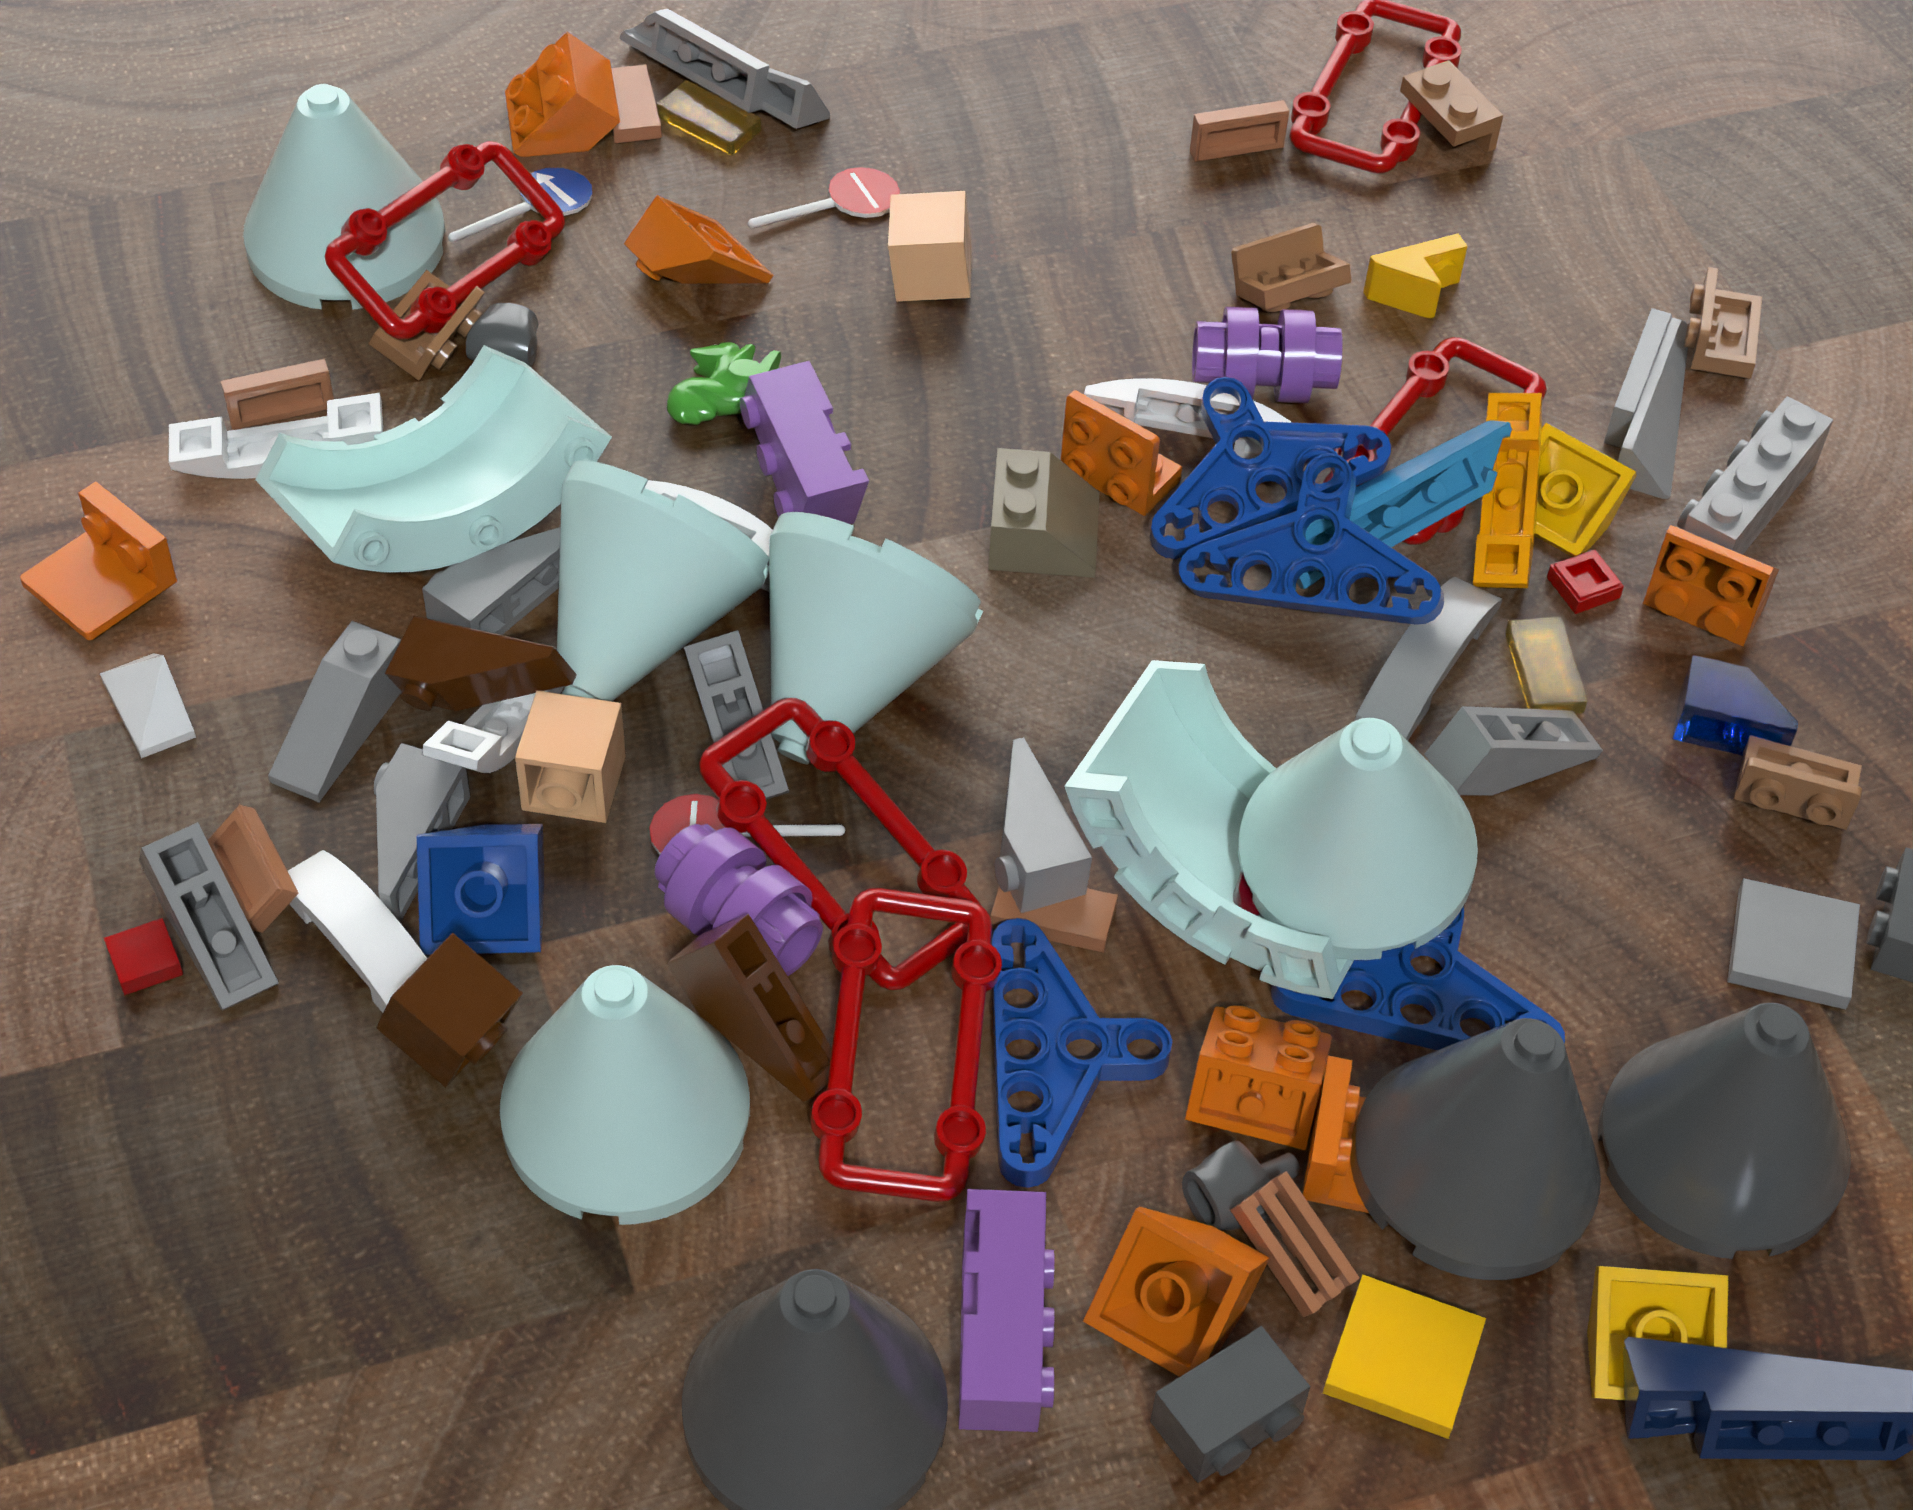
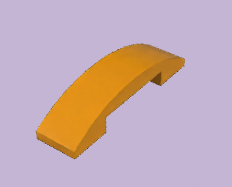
(1510, 509)

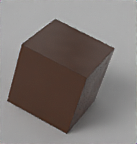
(450, 1011)

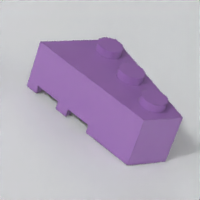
(801, 444)
(1005, 1312)

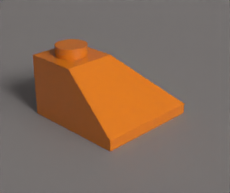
(690, 248)
(1175, 1289)

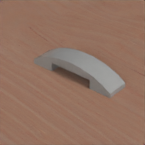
(1426, 656)

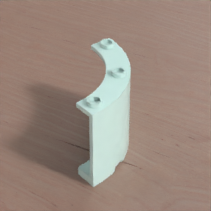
(440, 484)
(1168, 810)

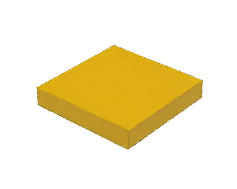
(1404, 1356)

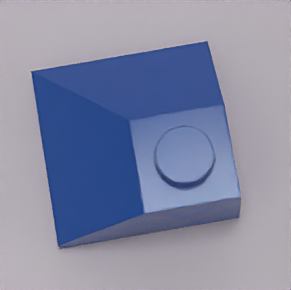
(482, 887)

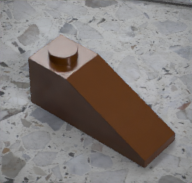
(471, 667)
(754, 1005)

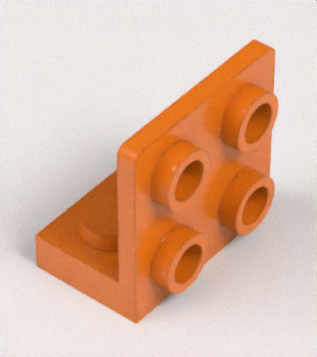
(1116, 455)
(106, 569)
(1259, 1076)
(1328, 1166)

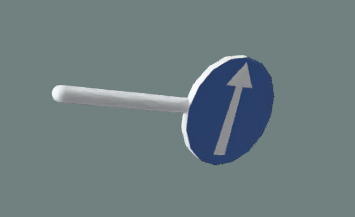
(565, 187)

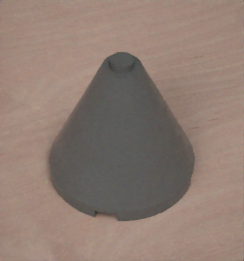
(1728, 1135)
(1481, 1153)
(814, 1400)

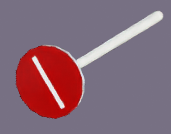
(853, 191)
(702, 810)

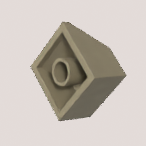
(1042, 516)

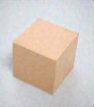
(930, 246)
(570, 756)

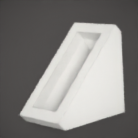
(149, 704)

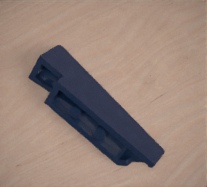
(1766, 1403)

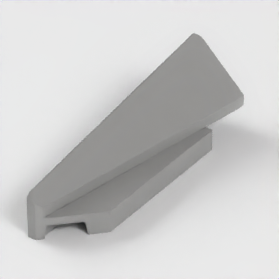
(726, 69)
(1650, 405)

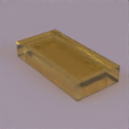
(709, 117)
(1546, 664)

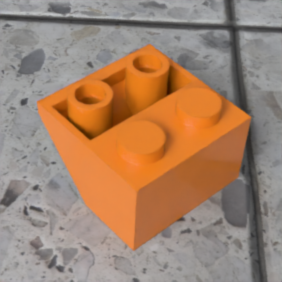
(562, 101)
(1709, 585)

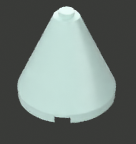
(319, 175)
(640, 576)
(854, 621)
(1359, 843)
(624, 1103)

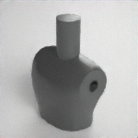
(507, 329)
(1227, 1180)

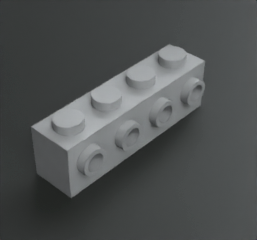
(1758, 476)

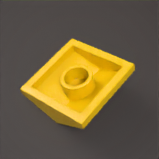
(1576, 492)
(1650, 1306)

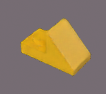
(1415, 274)

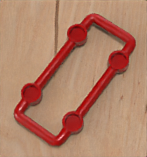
(1352, 35)
(435, 306)
(1425, 378)
(831, 750)
(839, 1113)

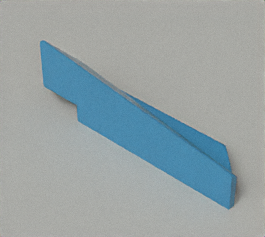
(1420, 490)

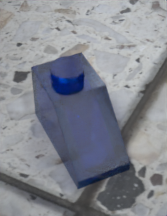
(1726, 705)

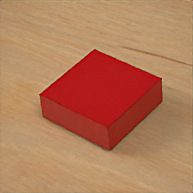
(1585, 581)
(143, 956)

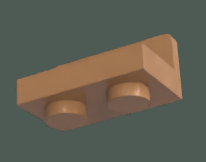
(1453, 105)
(1287, 268)
(1725, 329)
(426, 348)
(1798, 782)

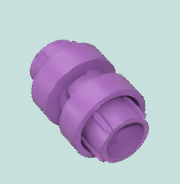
(1285, 355)
(723, 876)

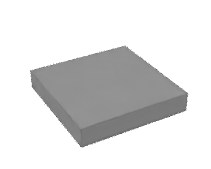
(1794, 943)

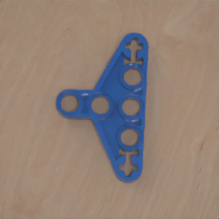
(1233, 479)
(1342, 560)
(1451, 996)
(1054, 1074)

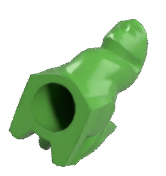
(719, 394)

